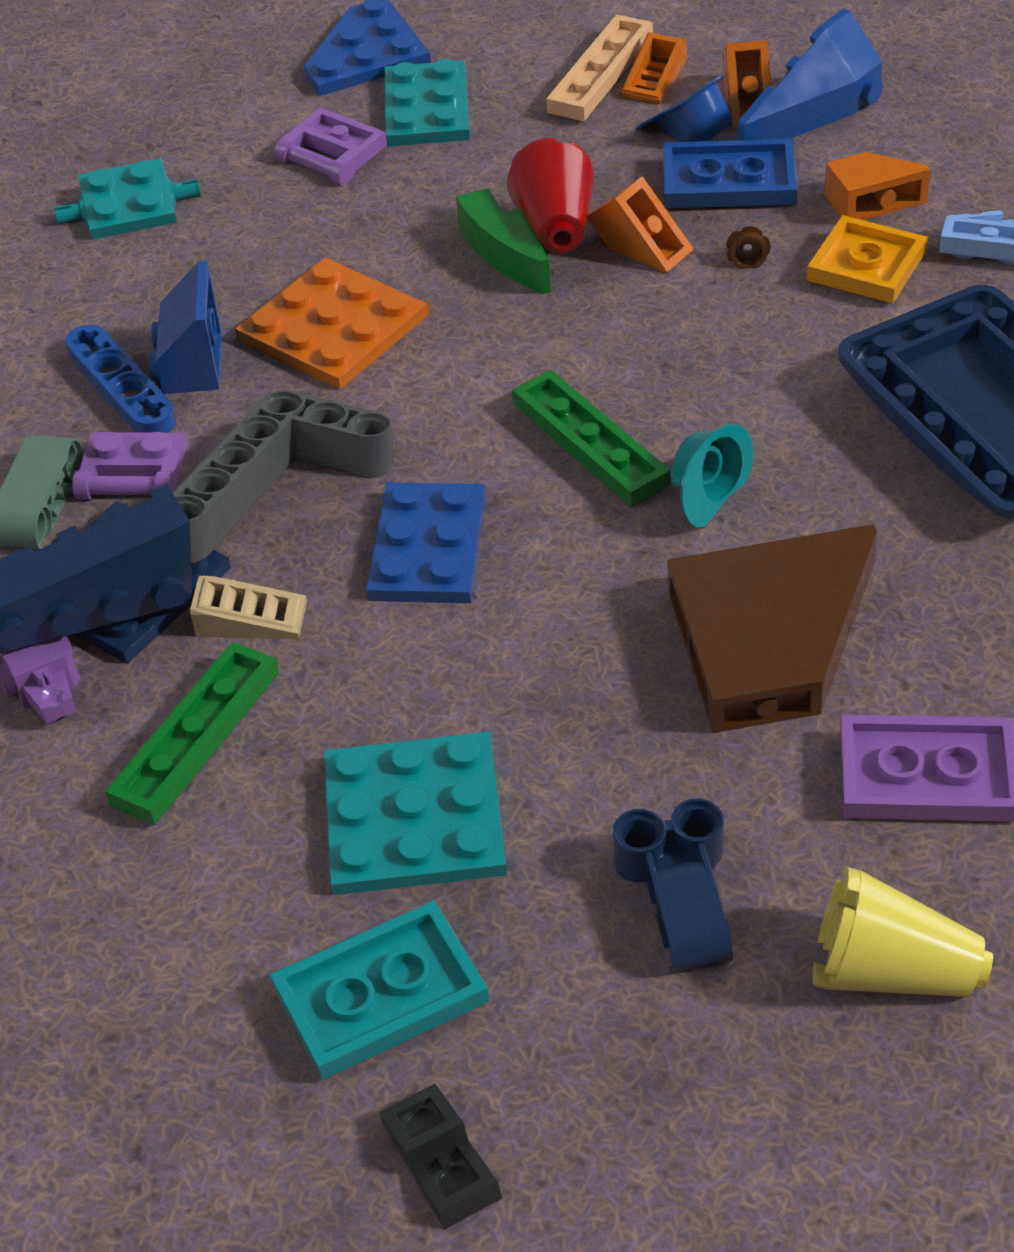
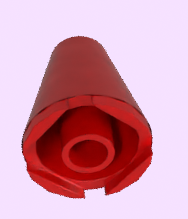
(553, 190)

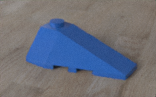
(822, 86)

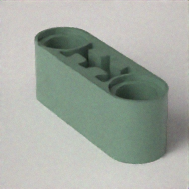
(37, 489)

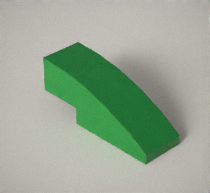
(503, 239)

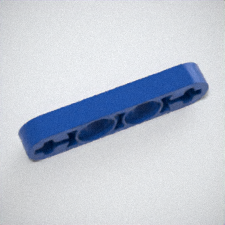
(124, 379)

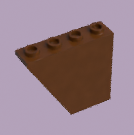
(770, 622)

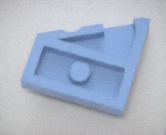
(979, 236)

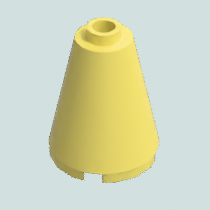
(895, 944)

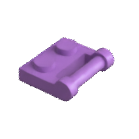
(335, 135)
(129, 463)

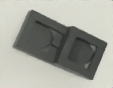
(440, 1155)

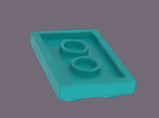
(426, 103)
(379, 989)

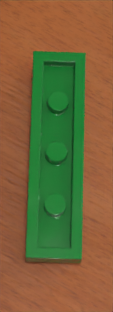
(591, 438)
(192, 733)

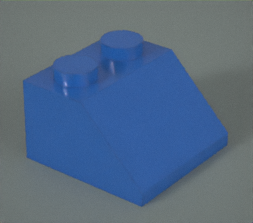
(188, 336)

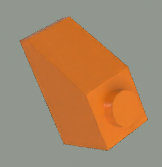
(746, 75)
(875, 185)
(640, 227)

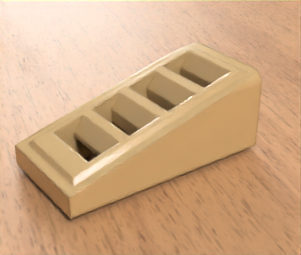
(227, 594)

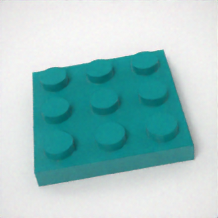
(413, 813)

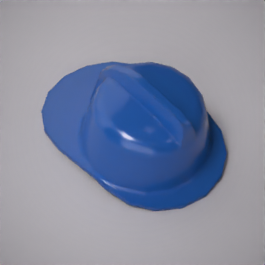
(697, 117)

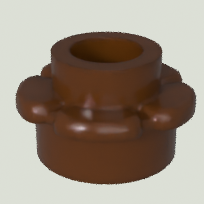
(758, 252)

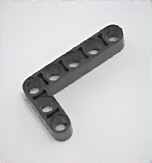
(264, 444)

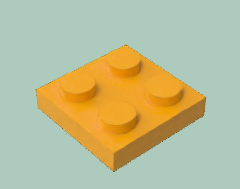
(867, 259)

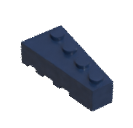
(98, 575)

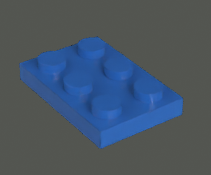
(729, 173)
(427, 543)

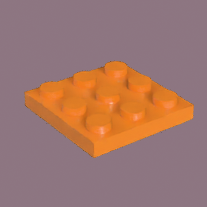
(332, 322)

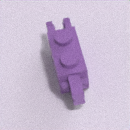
(42, 677)

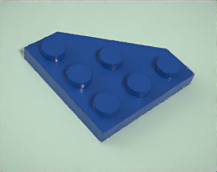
(362, 47)

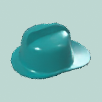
(711, 469)

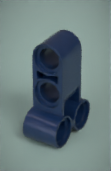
(679, 877)

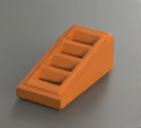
(657, 48)

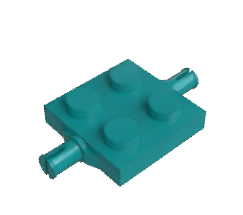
(127, 199)

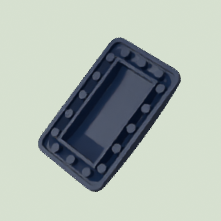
(948, 386)

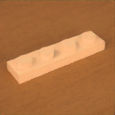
(598, 68)

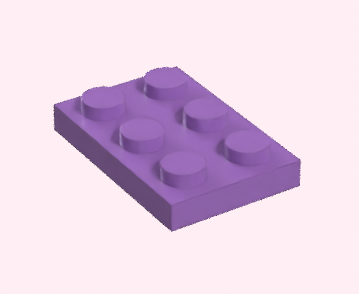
(927, 767)

